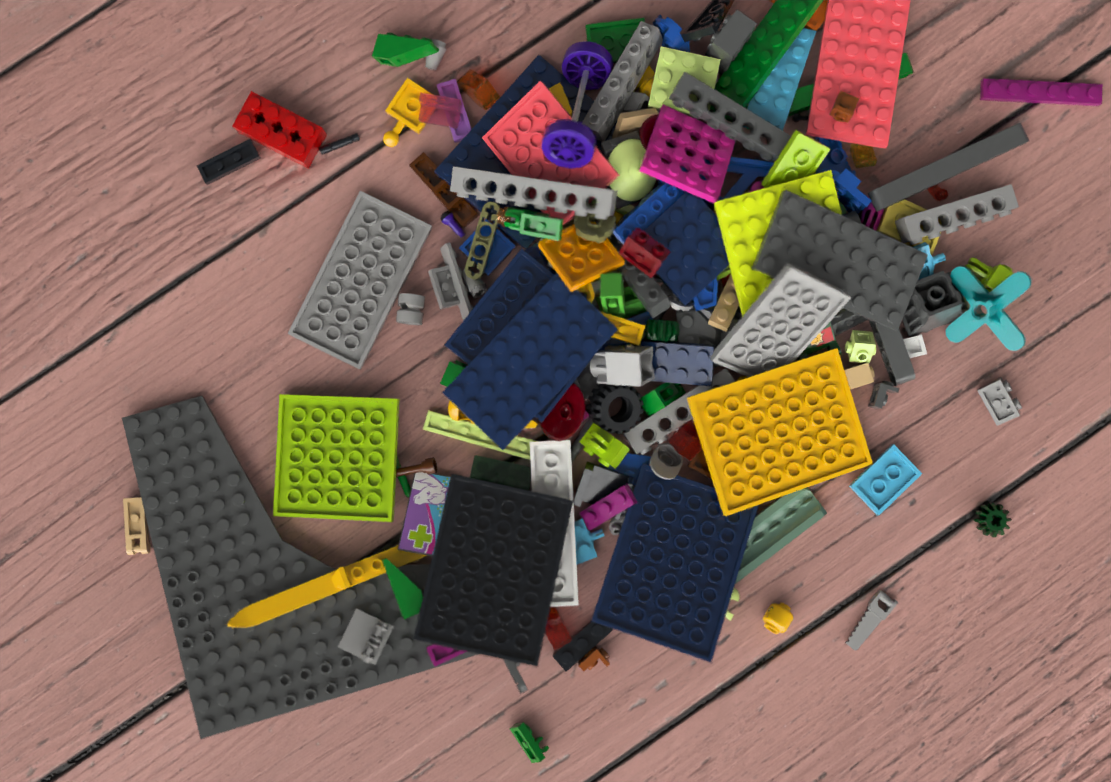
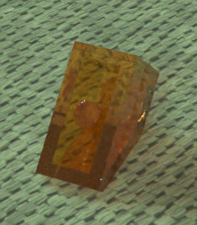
(478, 89)

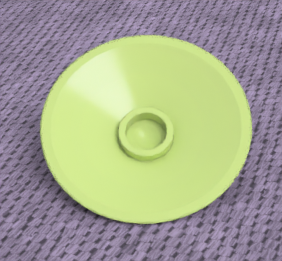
(626, 160)

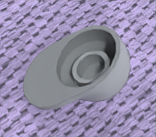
(666, 461)

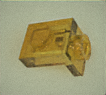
(863, 155)

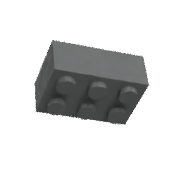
(730, 39)

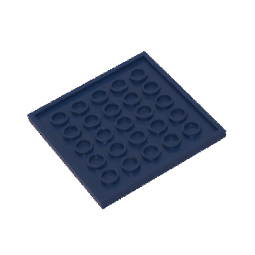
(497, 307)

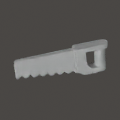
(871, 619)

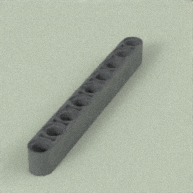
(948, 167)
(890, 344)

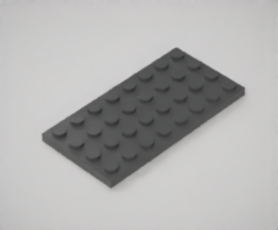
(846, 254)

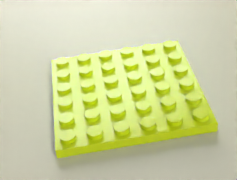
(745, 223)

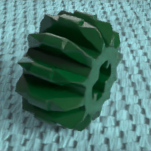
(662, 330)
(999, 521)

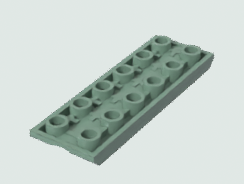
(778, 526)

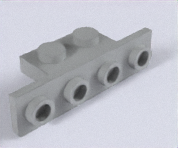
(449, 284)

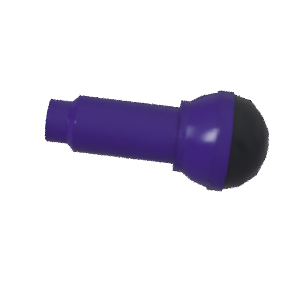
(448, 219)

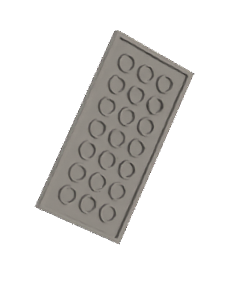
(360, 280)

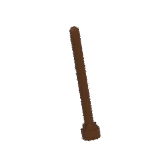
(428, 466)

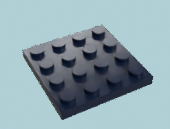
(695, 244)

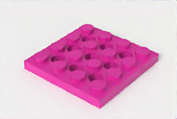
(677, 157)

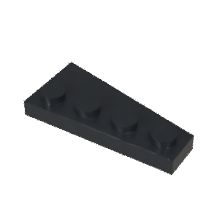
(708, 20)

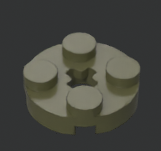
(594, 232)

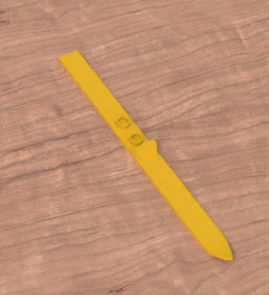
(320, 587)

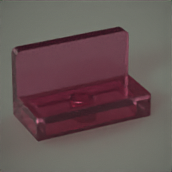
(440, 110)

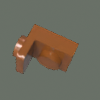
(844, 107)
(590, 659)

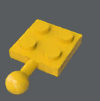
(406, 109)

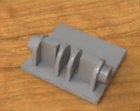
(365, 636)

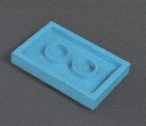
(885, 479)

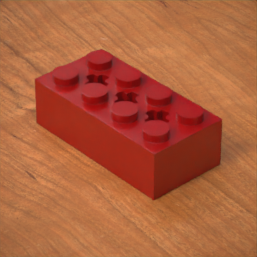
(268, 134)

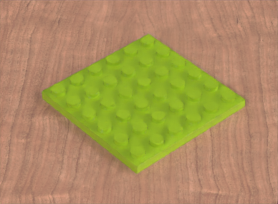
(336, 457)

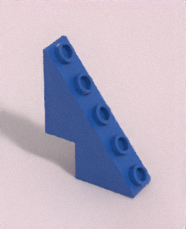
(648, 209)

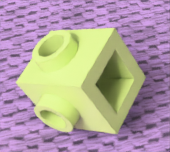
(860, 346)

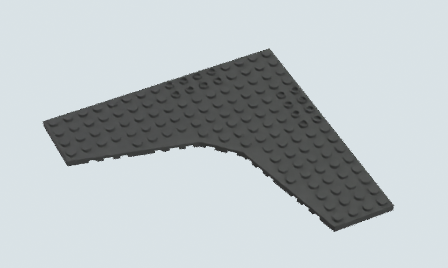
(225, 554)

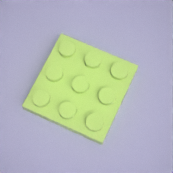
(670, 68)

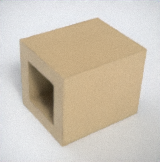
(859, 375)

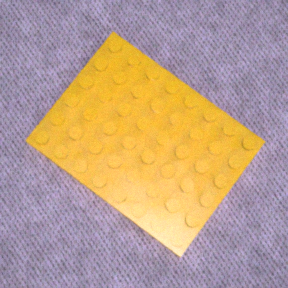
(779, 431)

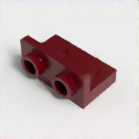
(644, 252)

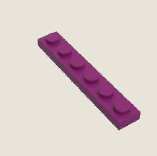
(1041, 92)

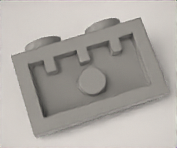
(1000, 401)

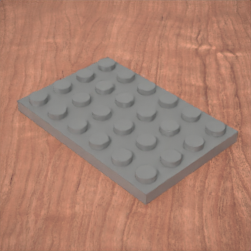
(780, 323)

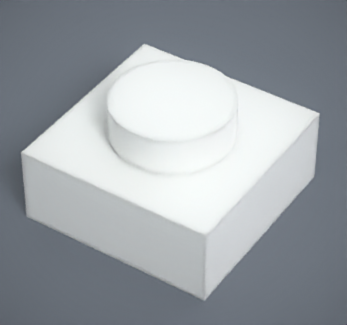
(915, 346)

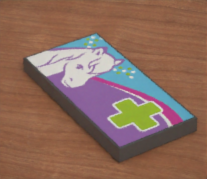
(424, 513)

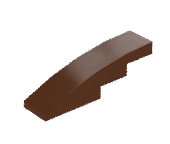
(458, 206)

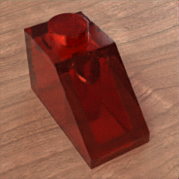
(686, 441)
(557, 630)

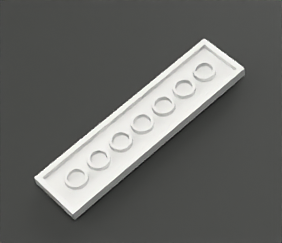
(553, 476)

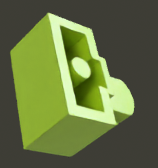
(989, 275)
(604, 445)

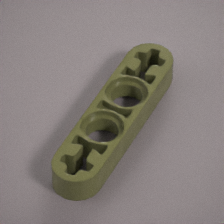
(480, 240)

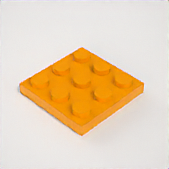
(579, 259)

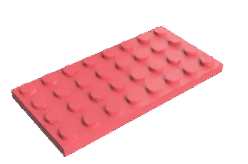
(862, 58)

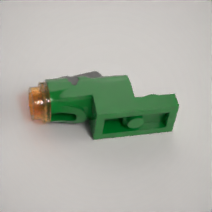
(531, 222)

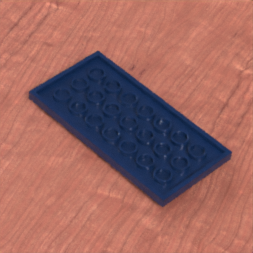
(529, 361)

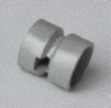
(410, 309)

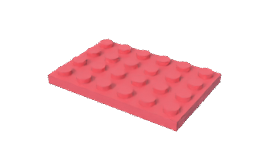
(518, 142)

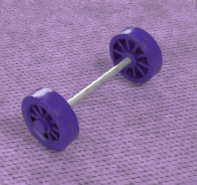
(569, 141)

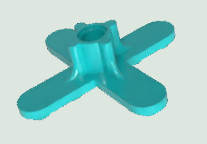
(994, 302)

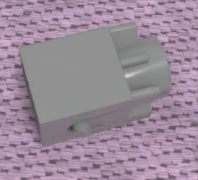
(623, 365)

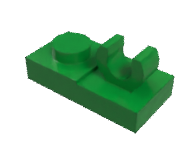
(530, 745)

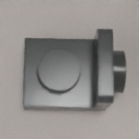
(879, 396)

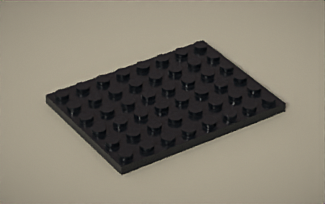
(493, 570)

